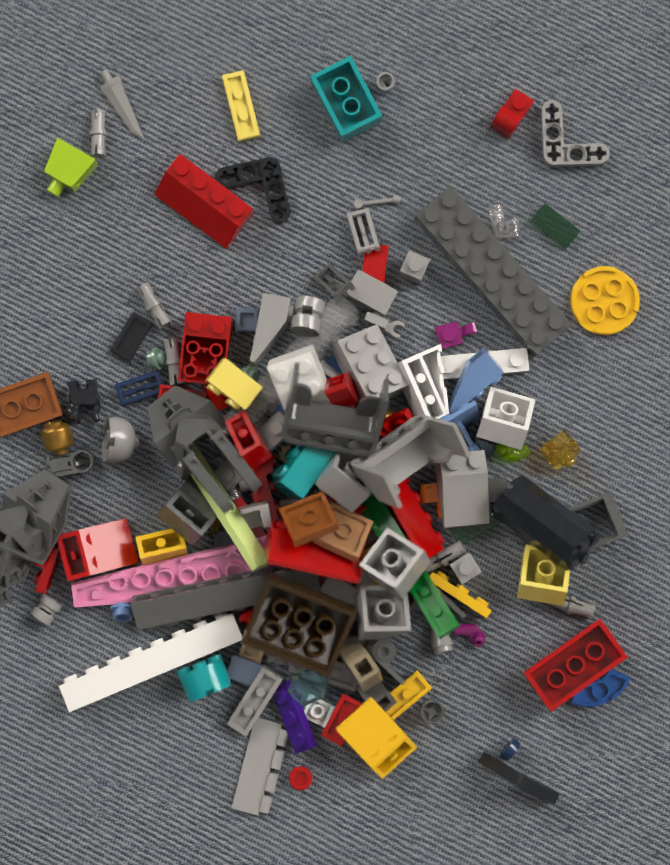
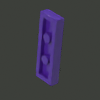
(294, 719)

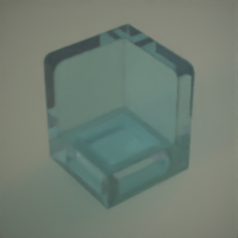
(308, 687)

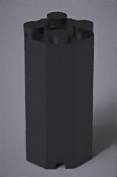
(546, 523)

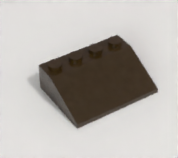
(299, 624)

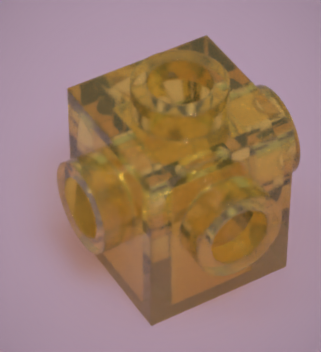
(561, 450)

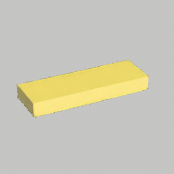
(241, 106)

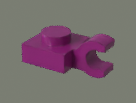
(451, 334)

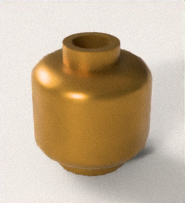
(57, 437)

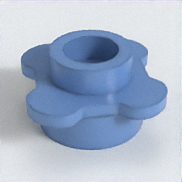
(122, 612)

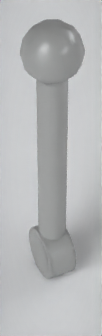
(358, 203)

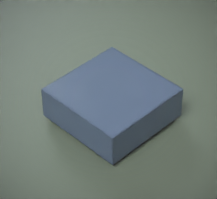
(246, 320)

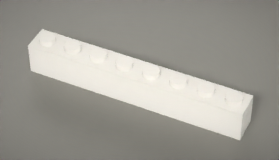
(151, 662)

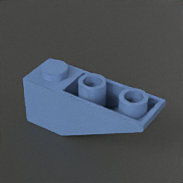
(476, 375)

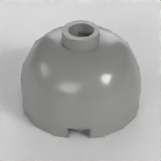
(118, 440)

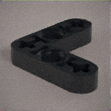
(259, 176)
(518, 778)

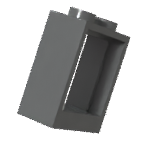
(612, 514)

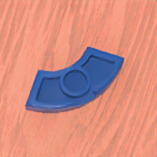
(602, 690)

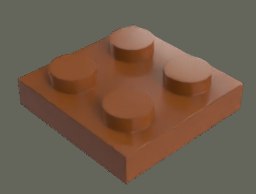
(309, 519)

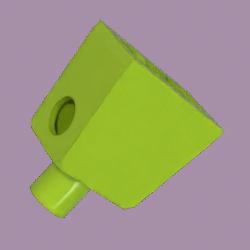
(67, 167)

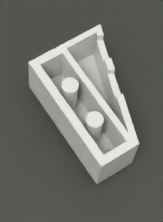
(426, 384)

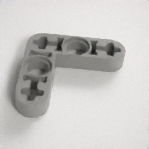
(564, 150)

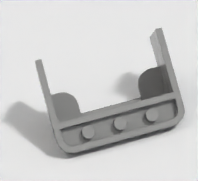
(405, 452)

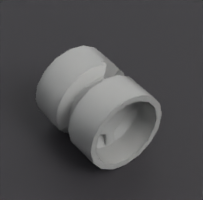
(307, 317)

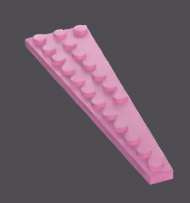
(164, 574)

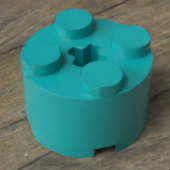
(204, 678)

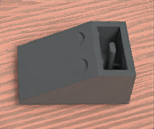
(188, 511)

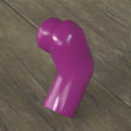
(473, 632)

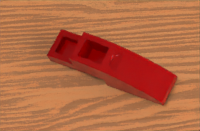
(265, 491)

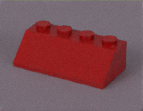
(203, 201)
(415, 522)
(308, 556)

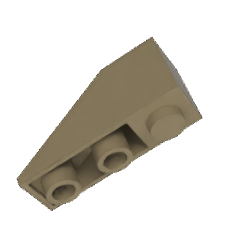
(360, 666)

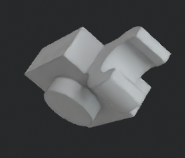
(376, 318)

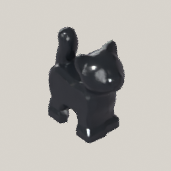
(82, 398)

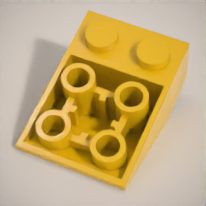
(376, 737)

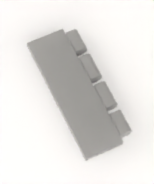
(256, 768)

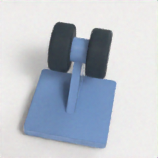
(464, 417)

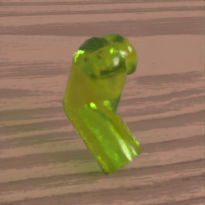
(511, 454)

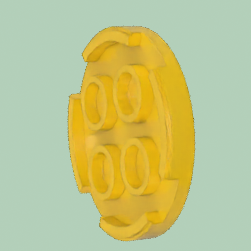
(604, 300)

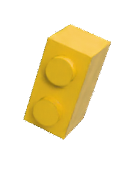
(160, 546)

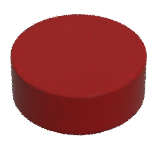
(300, 778)

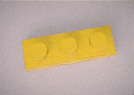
(460, 593)

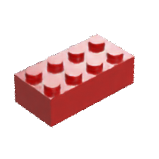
(575, 665)

